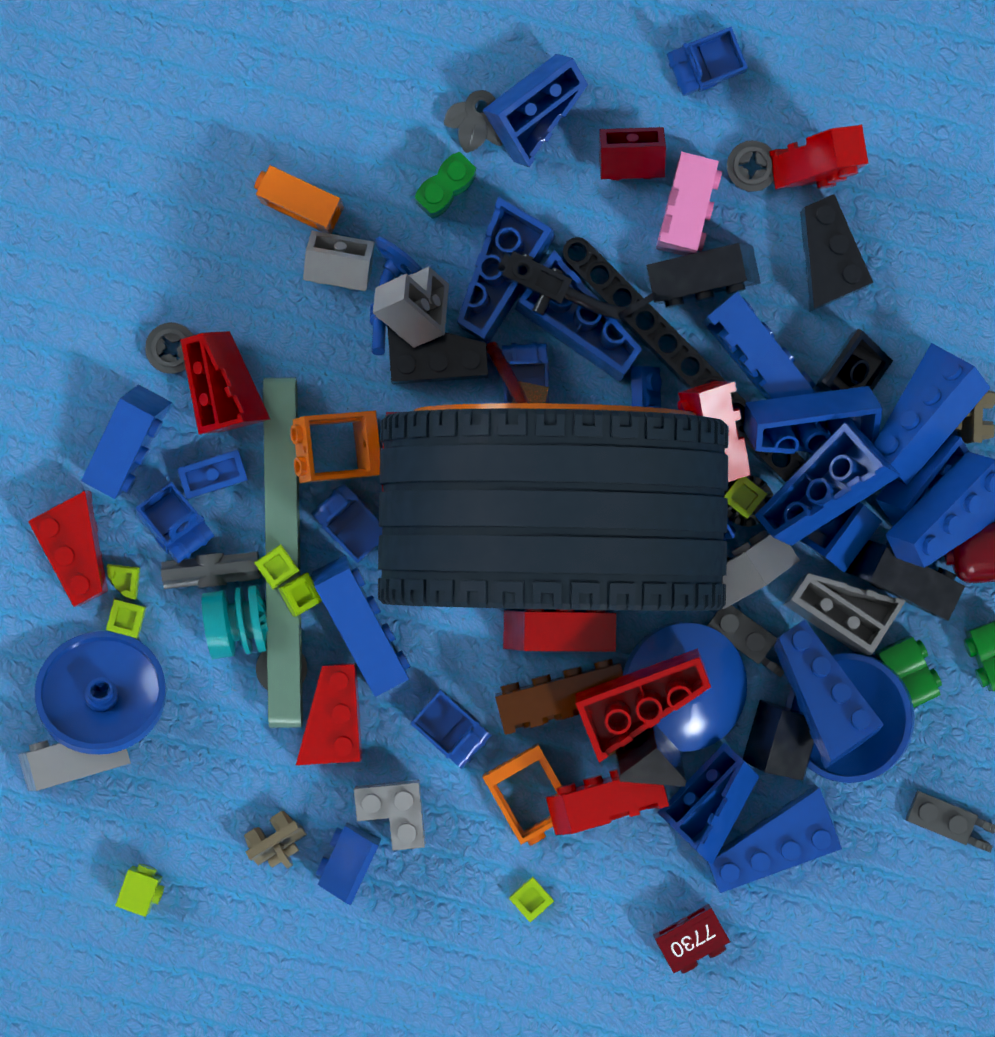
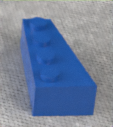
(587, 333)
(756, 351)
(929, 410)
(810, 419)
(827, 485)
(783, 840)

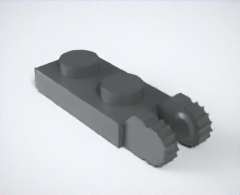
(746, 636)
(947, 820)

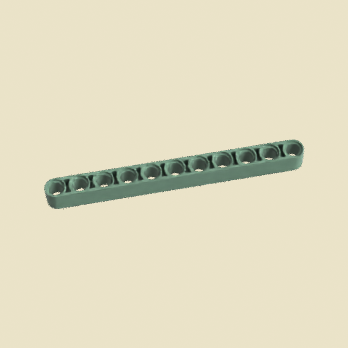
(282, 528)

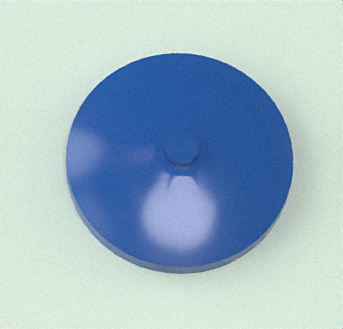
(100, 692)
(893, 706)
(715, 710)

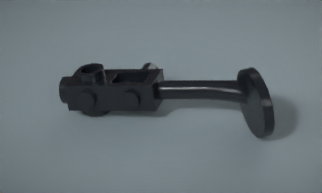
(554, 286)

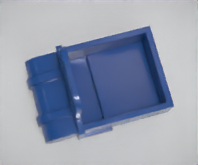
(707, 61)
(528, 364)
(349, 522)
(174, 523)
(451, 729)

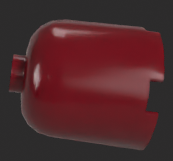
(975, 558)

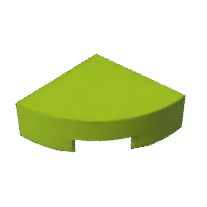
(124, 579)

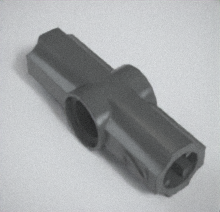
(210, 570)

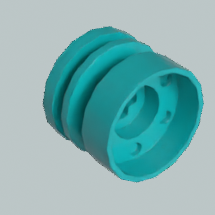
(234, 622)

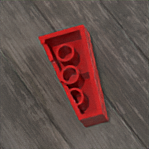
(639, 700)

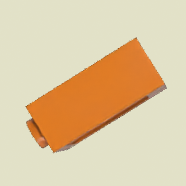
(298, 199)
(366, 446)
(493, 777)

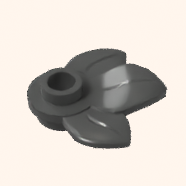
(472, 125)

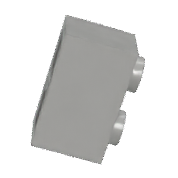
(338, 260)

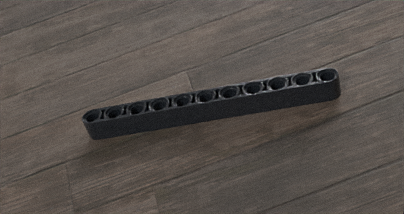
(662, 328)

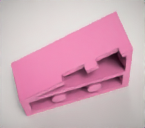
(689, 205)

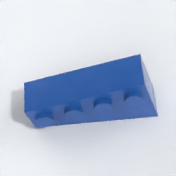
(489, 294)
(948, 513)
(360, 626)
(826, 696)

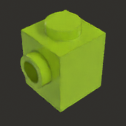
(140, 890)

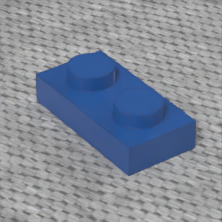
(646, 386)
(212, 474)

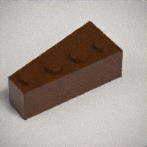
(550, 697)

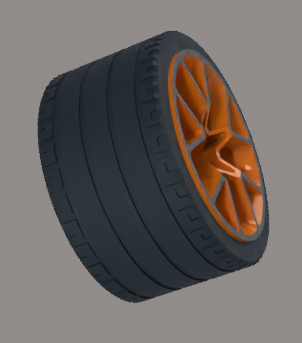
(553, 507)

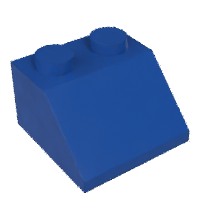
(843, 536)
(348, 863)

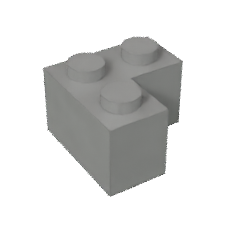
(414, 306)
(756, 566)
(399, 803)

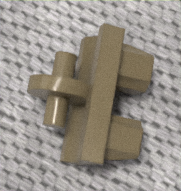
(973, 427)
(279, 845)

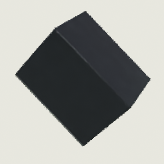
(856, 364)
(779, 741)
(650, 760)

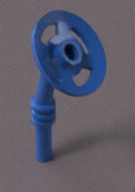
(395, 265)

